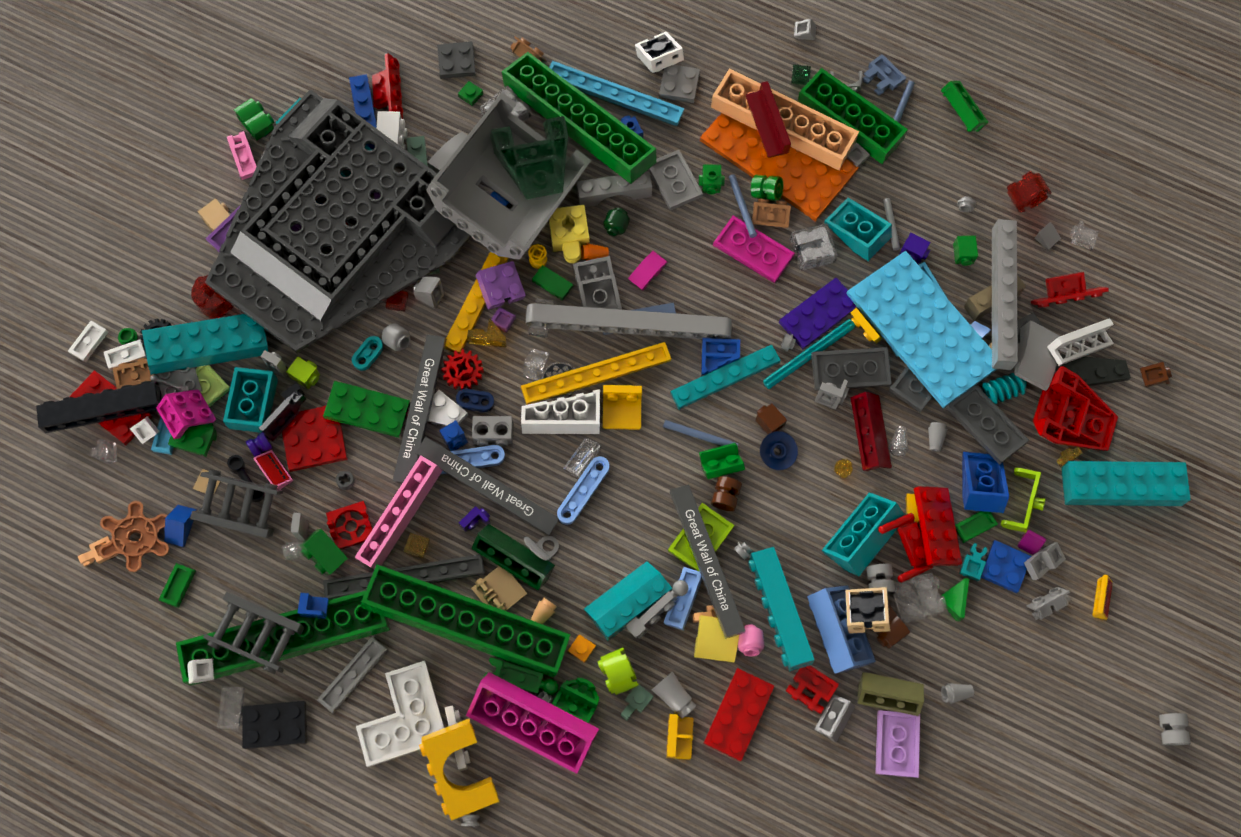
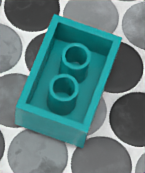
(250, 399)

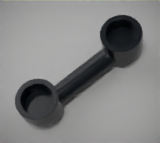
(237, 466)

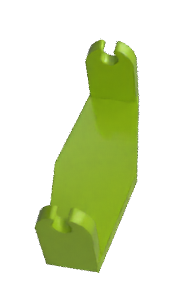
(1034, 502)

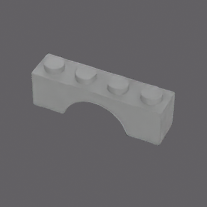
(593, 191)

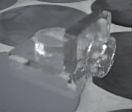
(1083, 236)
(535, 364)

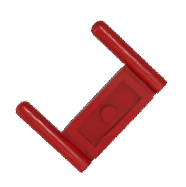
(912, 542)

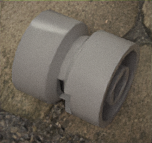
(881, 571)
(1174, 729)

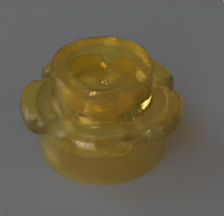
(843, 468)

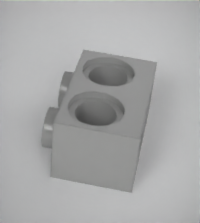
(493, 425)

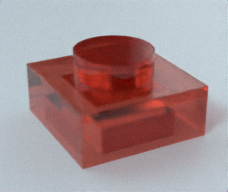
(398, 301)

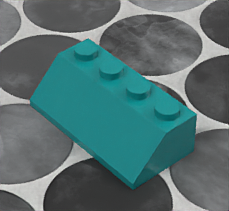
(859, 538)
(627, 600)

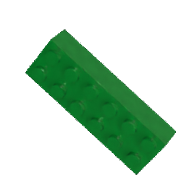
(877, 131)

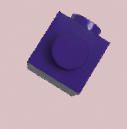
(916, 247)

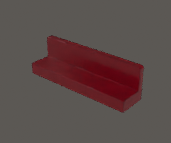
(768, 121)
(870, 431)

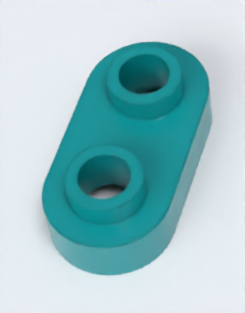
(366, 353)

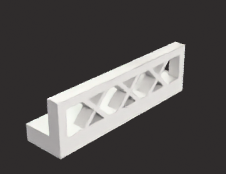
(1077, 339)

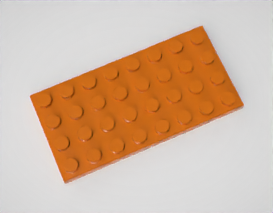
(807, 182)

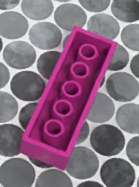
(532, 722)

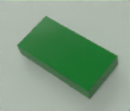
(552, 282)
(975, 525)
(177, 585)

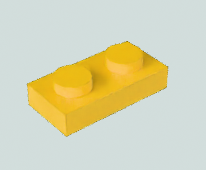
(860, 320)

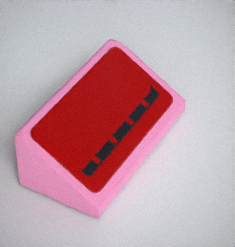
(273, 469)

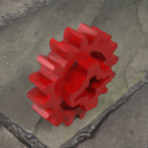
(466, 377)

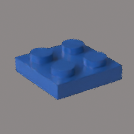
(1005, 566)

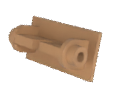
(522, 47)

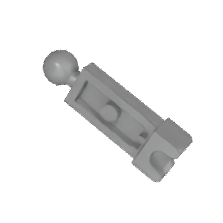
(639, 626)

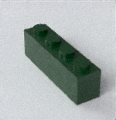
(512, 556)

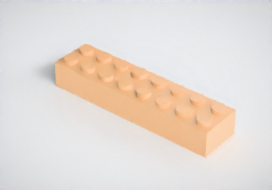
(807, 128)

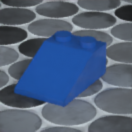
(983, 483)

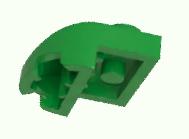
(196, 439)
(577, 698)

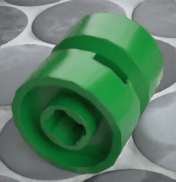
(767, 187)

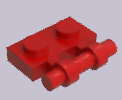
(817, 683)

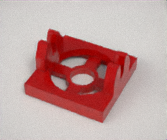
(334, 515)

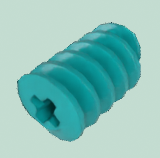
(1004, 387)

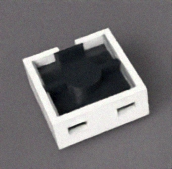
(659, 52)

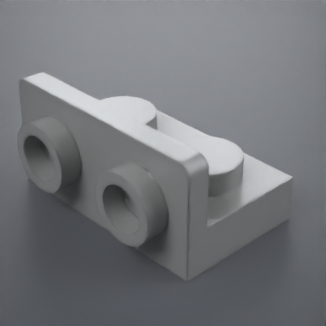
(830, 395)

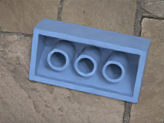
(843, 649)

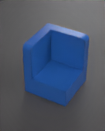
(312, 606)

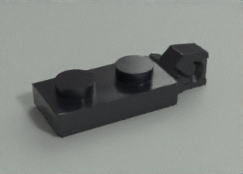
(282, 416)

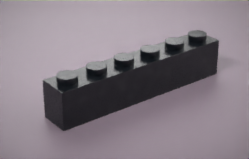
(98, 407)

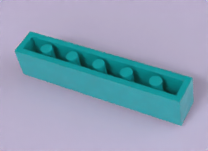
(781, 608)

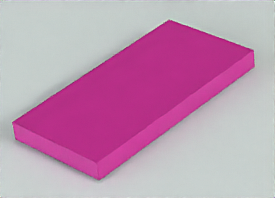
(757, 253)

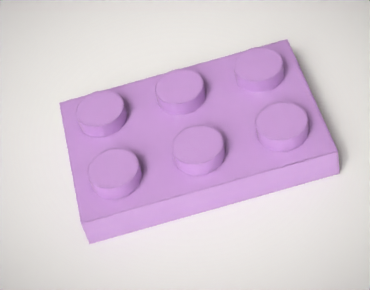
(897, 744)

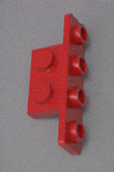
(387, 86)
(1067, 287)

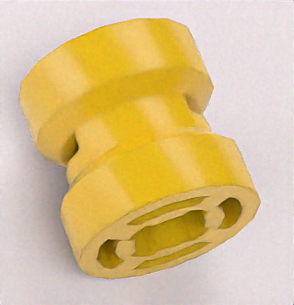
(537, 260)

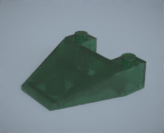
(538, 165)

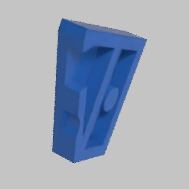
(718, 353)

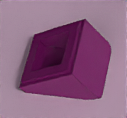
(1031, 542)

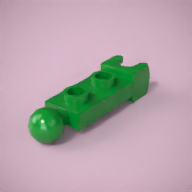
(523, 677)

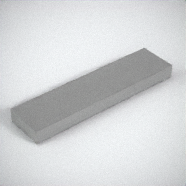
(352, 675)

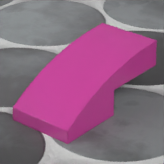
(647, 269)

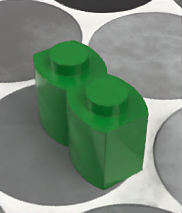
(254, 119)

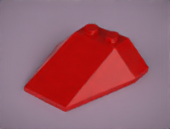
(1074, 413)

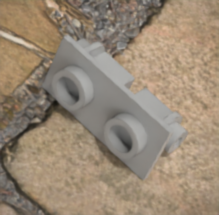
(1041, 605)

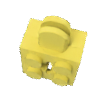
(569, 231)

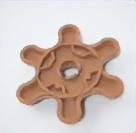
(122, 530)

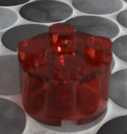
(1029, 191)
(208, 300)

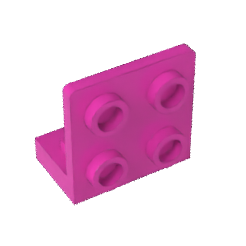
(184, 410)

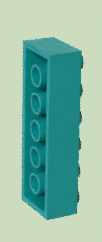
(203, 343)
(1125, 483)

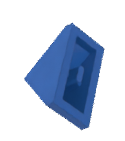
(178, 525)

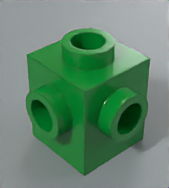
(711, 179)

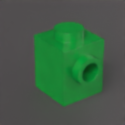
(965, 250)

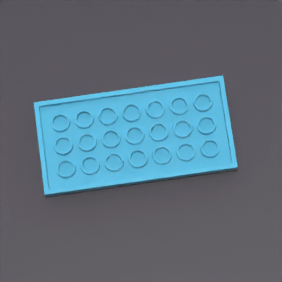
(923, 328)

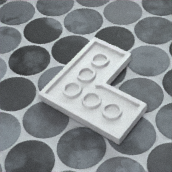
(415, 717)

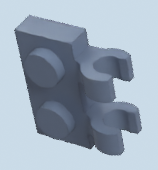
(886, 72)

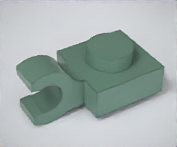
(637, 700)

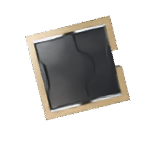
(867, 610)

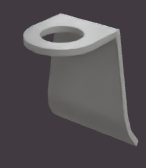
(537, 548)

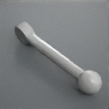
(154, 378)

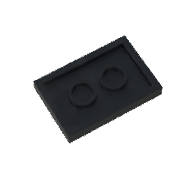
(274, 725)

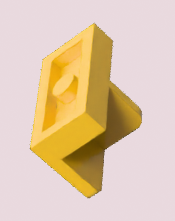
(679, 737)

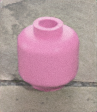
(751, 641)

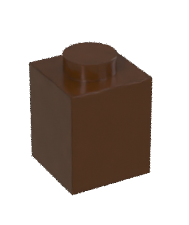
(770, 419)

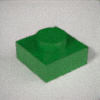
(470, 93)

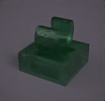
(800, 74)

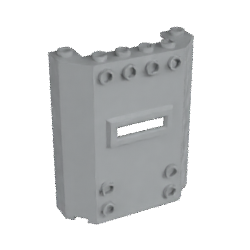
(476, 212)

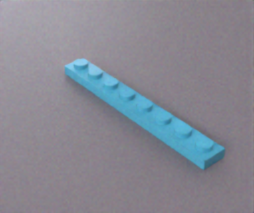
(619, 94)

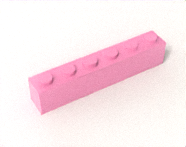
(399, 513)

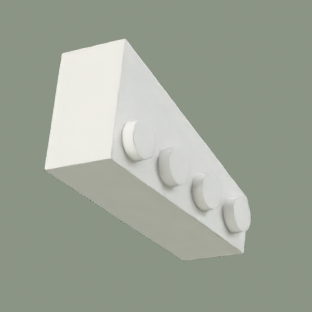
(563, 416)

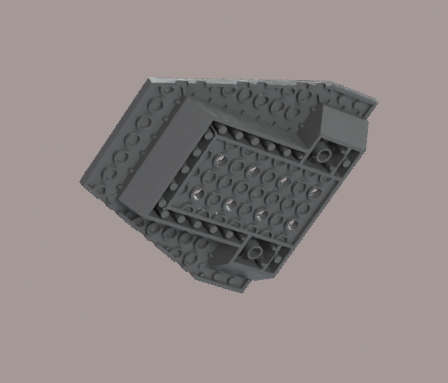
(281, 273)

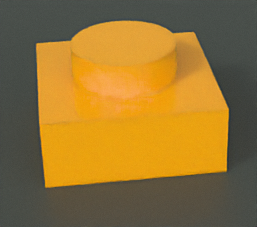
(581, 648)

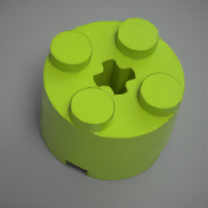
(619, 671)

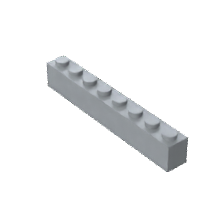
(1004, 295)

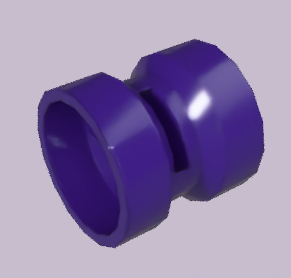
(259, 444)

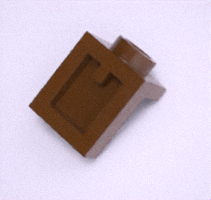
(1156, 374)

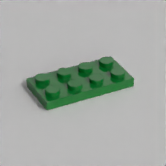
(366, 409)

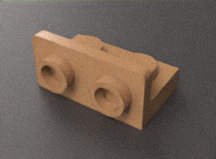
(771, 214)
(132, 373)

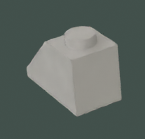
(429, 291)

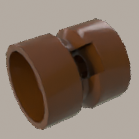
(726, 493)

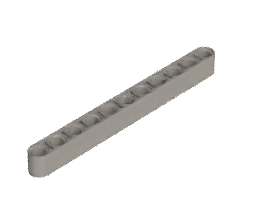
(627, 322)

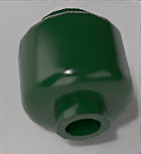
(616, 221)

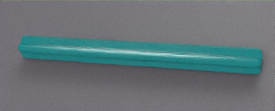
(805, 356)

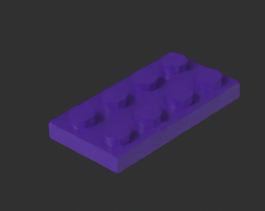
(818, 313)

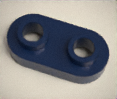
(476, 398)

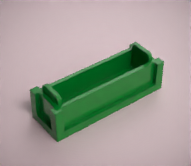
(964, 106)

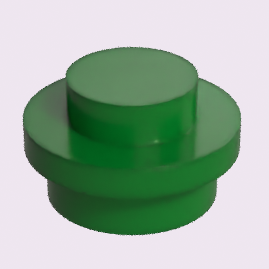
(127, 336)

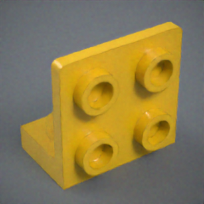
(622, 407)

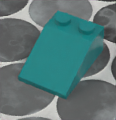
(859, 228)

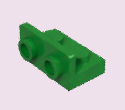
(721, 461)

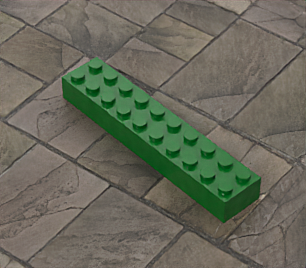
(585, 120)
(465, 621)
(343, 624)

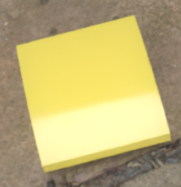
(712, 643)

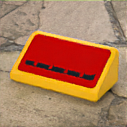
(1102, 597)

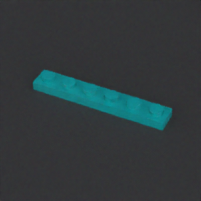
(725, 376)

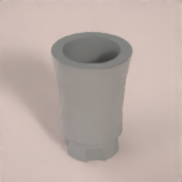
(674, 695)

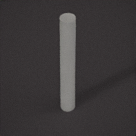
(890, 218)

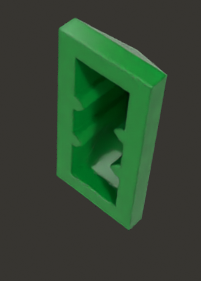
(956, 599)

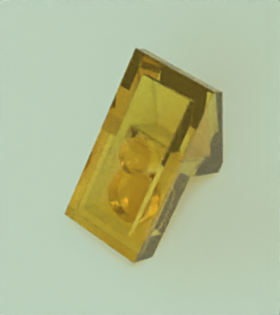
(492, 337)

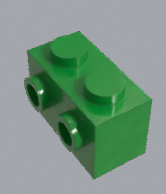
(322, 552)

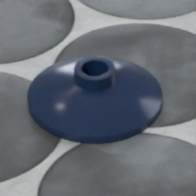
(786, 446)

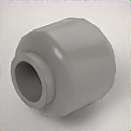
(395, 337)

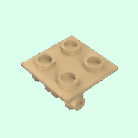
(499, 589)

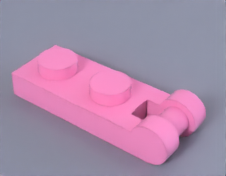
(242, 155)

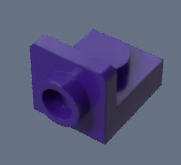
(470, 521)

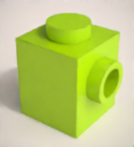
(304, 372)

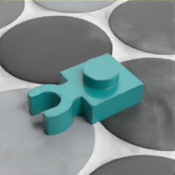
(973, 565)

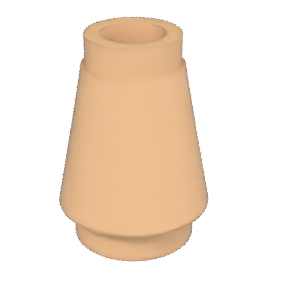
(543, 611)

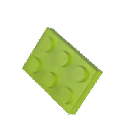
(717, 528)

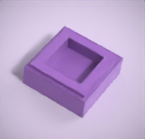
(503, 319)

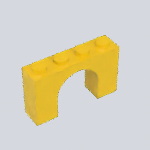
(457, 799)

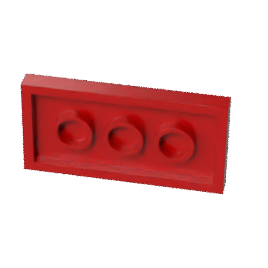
(118, 427)
(937, 526)
(738, 714)

